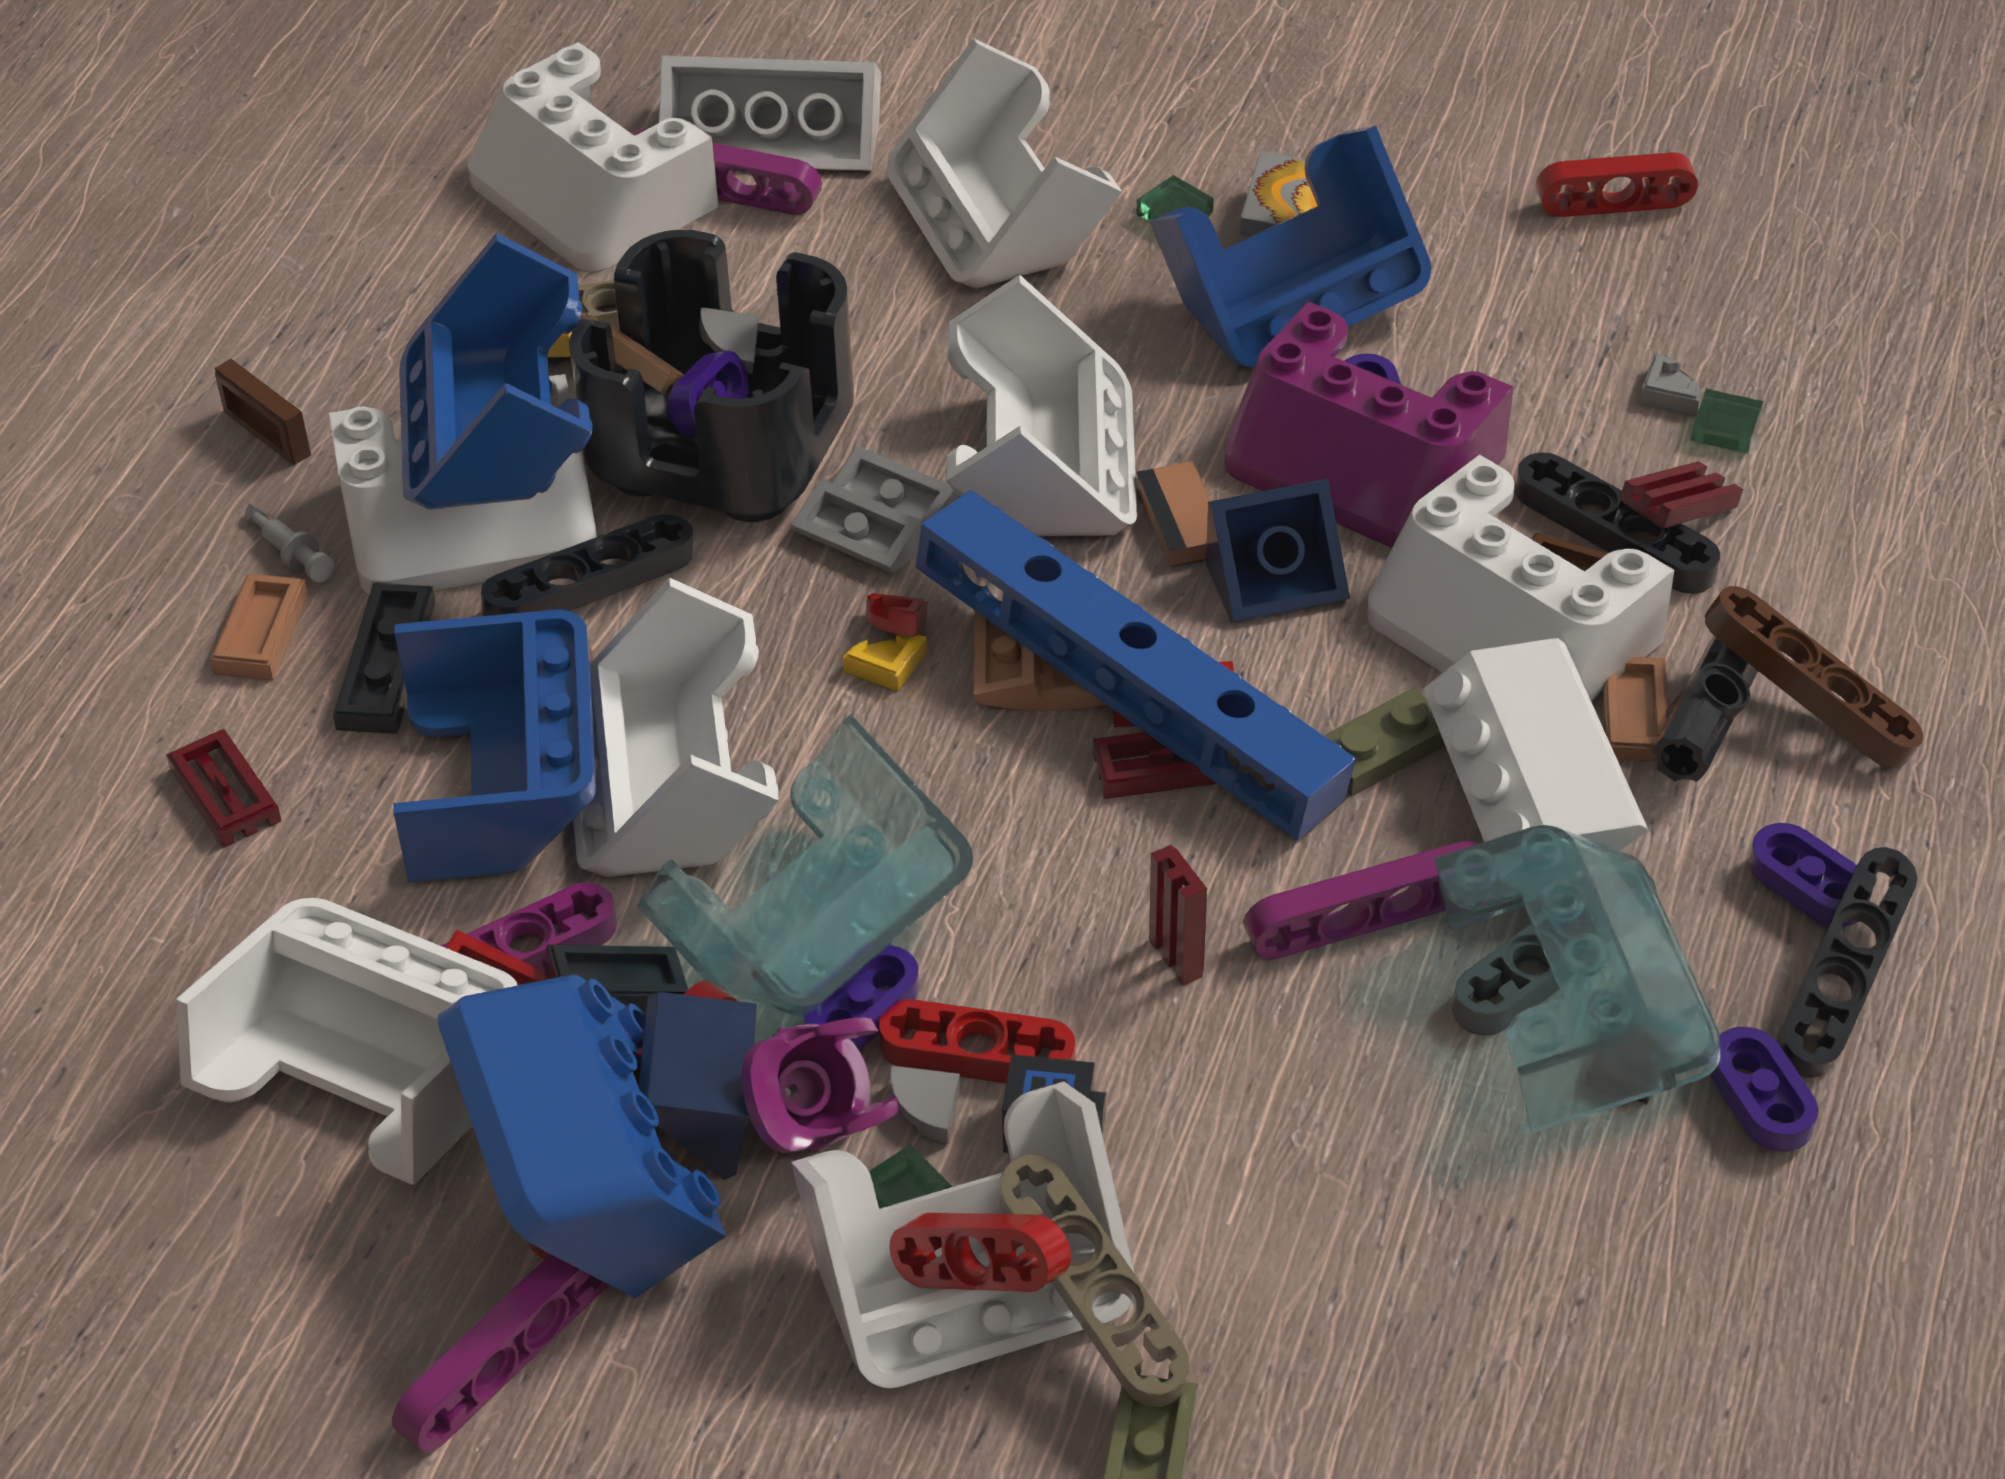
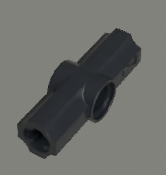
(1703, 713)

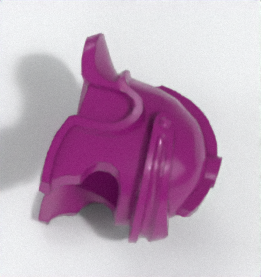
(825, 1084)

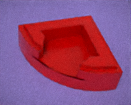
(896, 613)

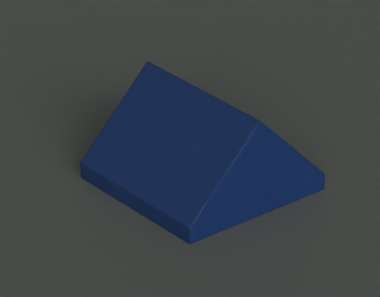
(1275, 551)
(695, 1073)

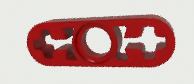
(1656, 195)
(959, 1022)
(1044, 1259)

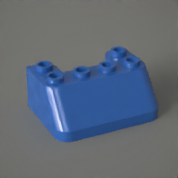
(1345, 254)
(481, 388)
(528, 704)
(573, 1134)

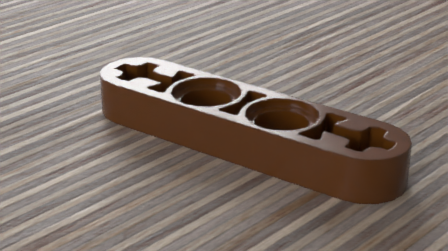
(1866, 718)

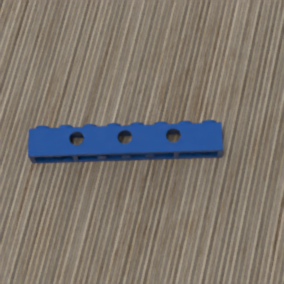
(1135, 664)

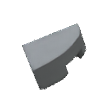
(730, 333)
(1669, 387)
(927, 1099)

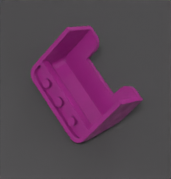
(1367, 435)

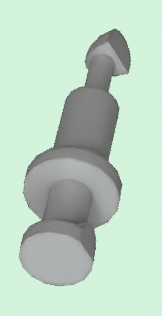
(297, 549)

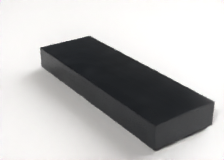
(374, 685)

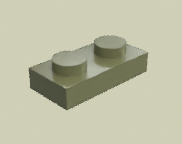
(1388, 738)
(1151, 1439)

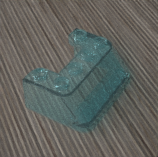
(840, 903)
(1629, 998)

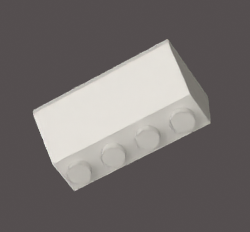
(779, 106)
(1532, 745)

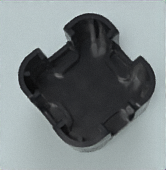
(748, 451)

